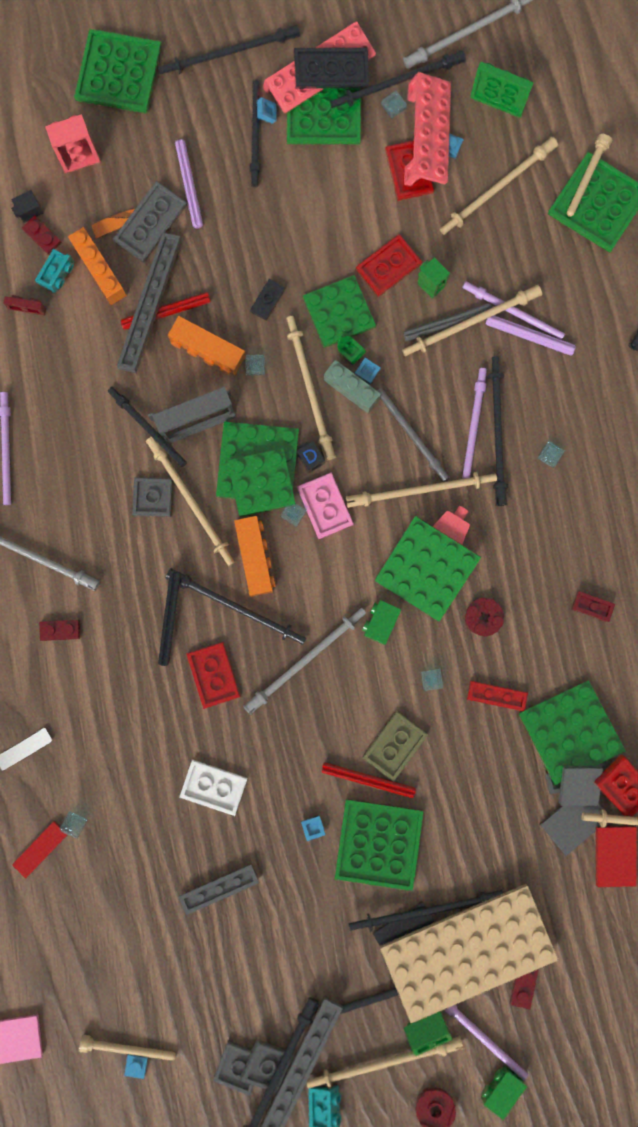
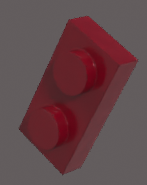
(41, 235)
(29, 306)
(593, 606)
(59, 630)
(523, 990)

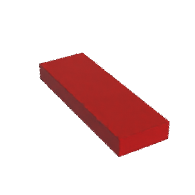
(497, 696)
(39, 850)

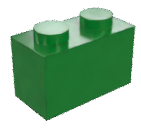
(433, 277)
(382, 622)
(427, 1033)
(503, 1092)

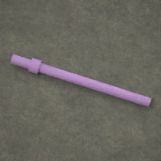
(481, 293)
(480, 387)
(5, 412)
(452, 1010)

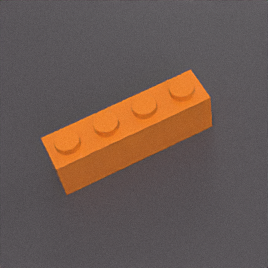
(97, 266)
(206, 345)
(254, 557)

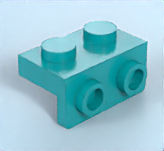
(55, 270)

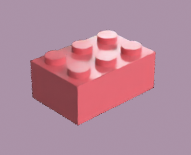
(72, 143)

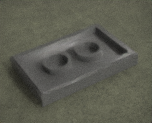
(568, 828)

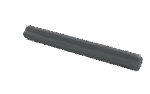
(443, 323)

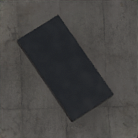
(331, 68)

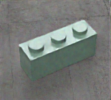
(351, 386)

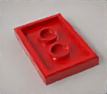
(398, 158)
(388, 265)
(213, 675)
(620, 785)
(616, 856)

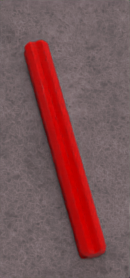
(173, 308)
(368, 780)

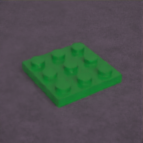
(501, 89)
(339, 311)
(261, 482)

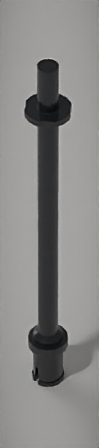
(280, 35)
(446, 62)
(500, 485)
(186, 582)
(370, 922)
(304, 1020)

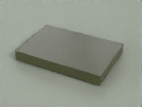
(395, 746)

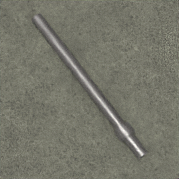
(434, 463)

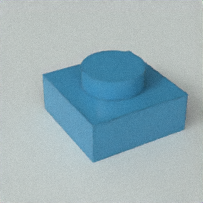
(266, 110)
(454, 145)
(367, 371)
(313, 828)
(136, 1066)

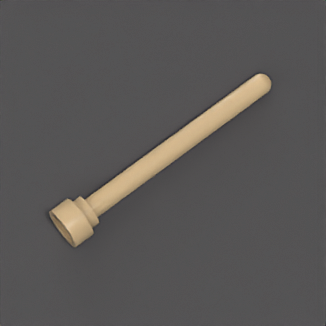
(602, 143)
(88, 1044)

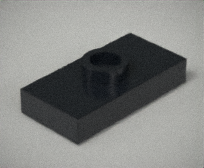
(267, 299)

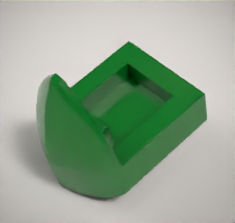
(350, 349)

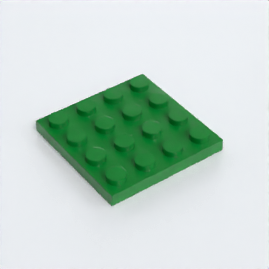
(118, 71)
(319, 123)
(604, 207)
(251, 439)
(427, 568)
(571, 731)
(379, 845)

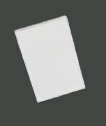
(213, 787)

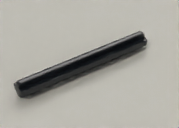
(169, 618)

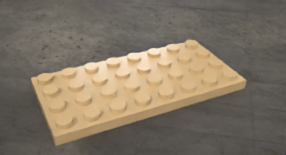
(468, 953)

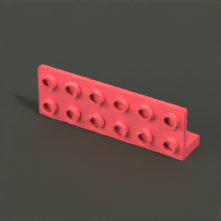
(283, 82)
(430, 130)

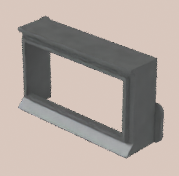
(191, 411)

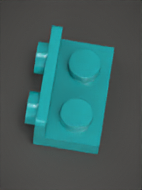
(324, 1106)

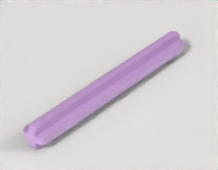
(189, 183)
(531, 335)

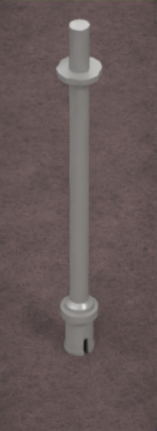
(422, 54)
(79, 577)
(262, 696)

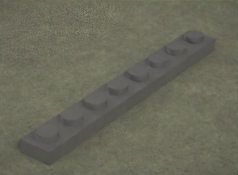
(149, 303)
(303, 1064)

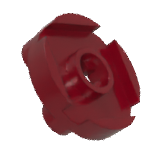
(489, 607)
(430, 1098)

